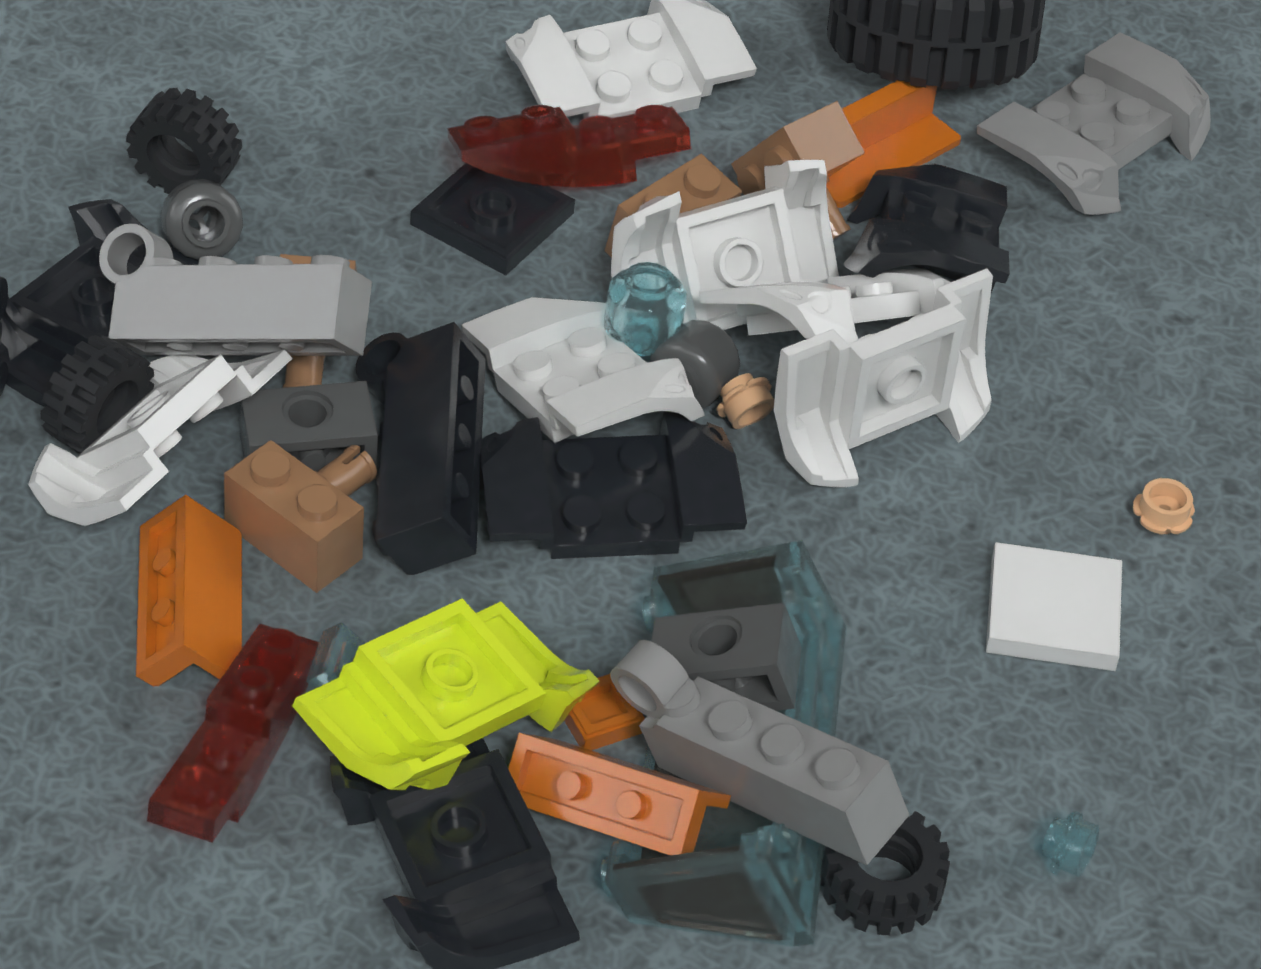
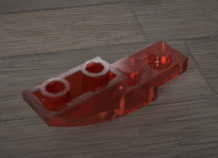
(550, 151)
(239, 737)

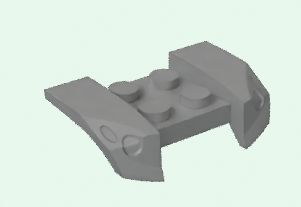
(1104, 121)

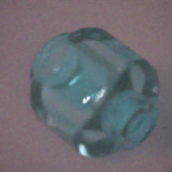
(644, 307)

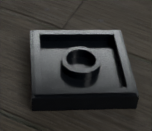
(492, 216)

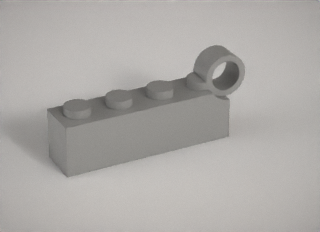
(232, 305)
(761, 756)

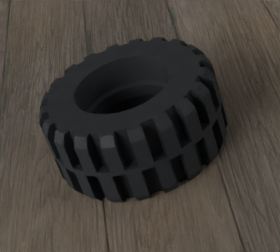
(938, 39)

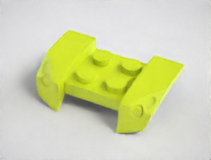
(434, 689)

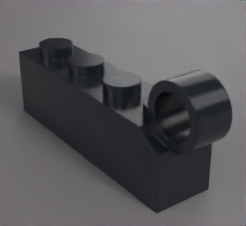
(428, 444)

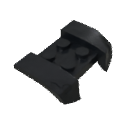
(932, 222)
(65, 302)
(611, 490)
(468, 862)

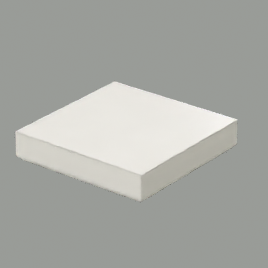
(1054, 606)

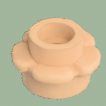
(745, 400)
(1165, 506)

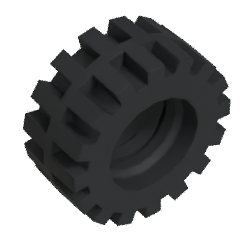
(197, 125)
(94, 391)
(885, 901)

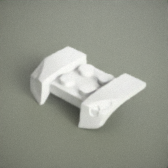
(633, 62)
(736, 242)
(836, 305)
(569, 373)
(854, 392)
(126, 457)

